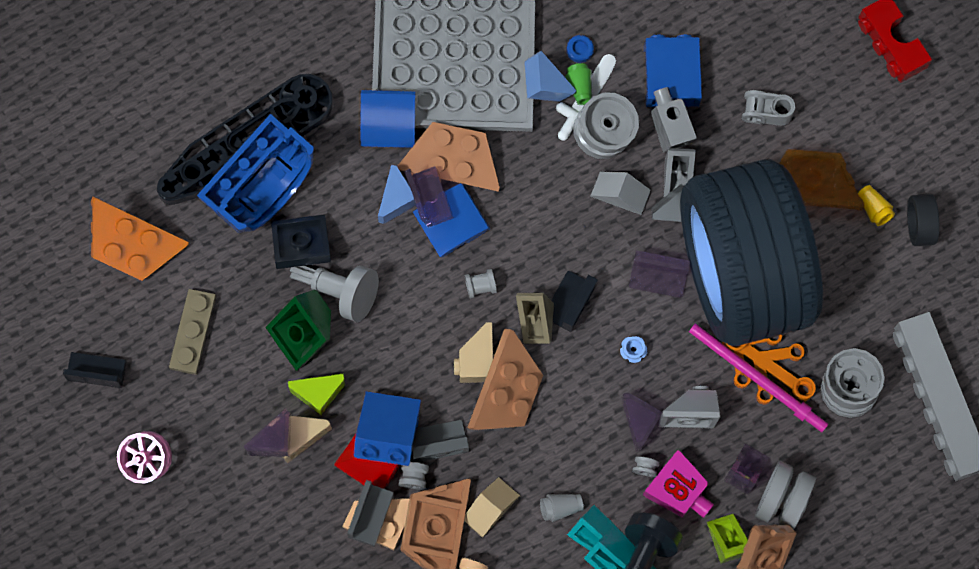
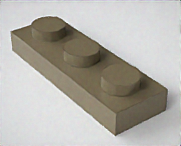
(192, 331)

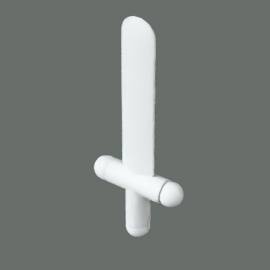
(599, 79)

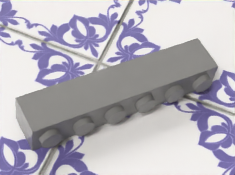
(940, 393)

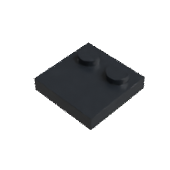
(300, 241)

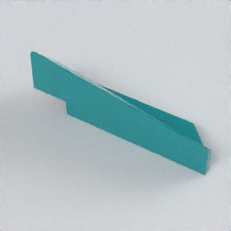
(602, 538)

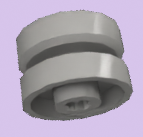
(606, 125)
(784, 496)

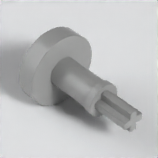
(355, 292)

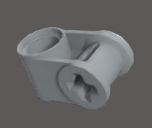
(765, 108)

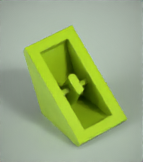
(317, 391)
(727, 538)

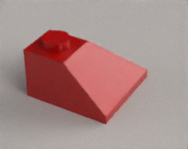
(361, 469)

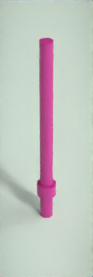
(801, 410)

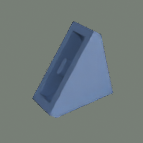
(545, 80)
(396, 197)

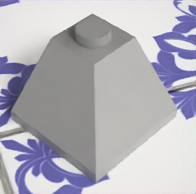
(692, 410)

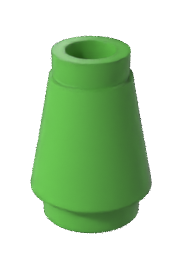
(581, 79)

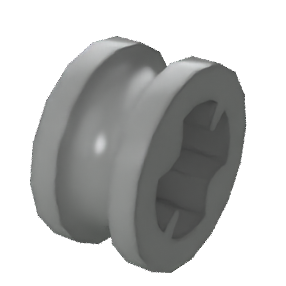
(646, 466)

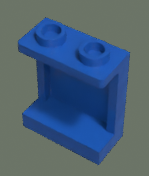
(673, 65)
(387, 428)

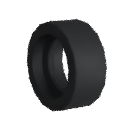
(923, 220)

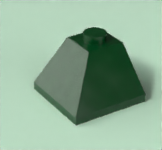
(301, 327)

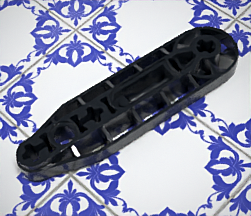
(293, 111)

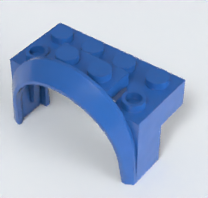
(271, 185)

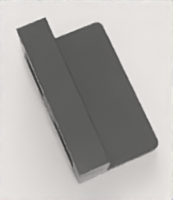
(439, 441)
(370, 514)

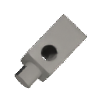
(674, 132)

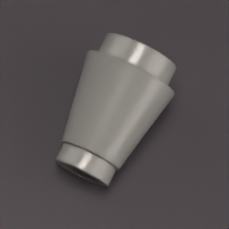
(560, 506)

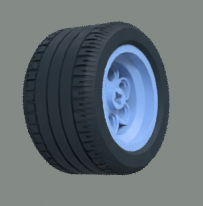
(751, 252)

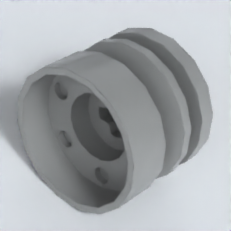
(857, 368)

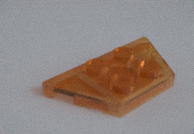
(822, 179)

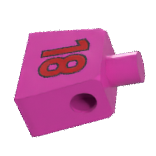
(679, 487)

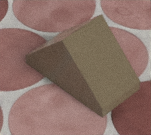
(535, 317)

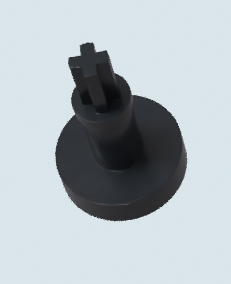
(652, 538)

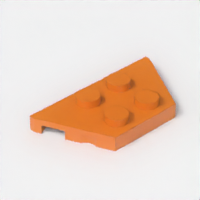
(130, 241)

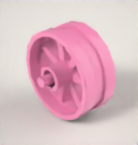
(144, 457)

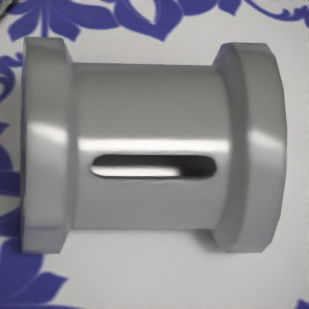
(480, 283)

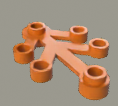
(764, 361)

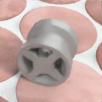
(414, 476)

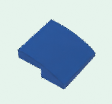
(387, 118)
(463, 228)

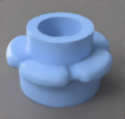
(639, 344)

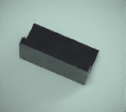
(571, 299)
(95, 370)

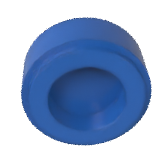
(580, 49)

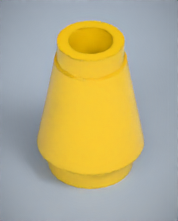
(876, 206)

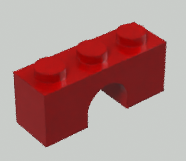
(902, 58)

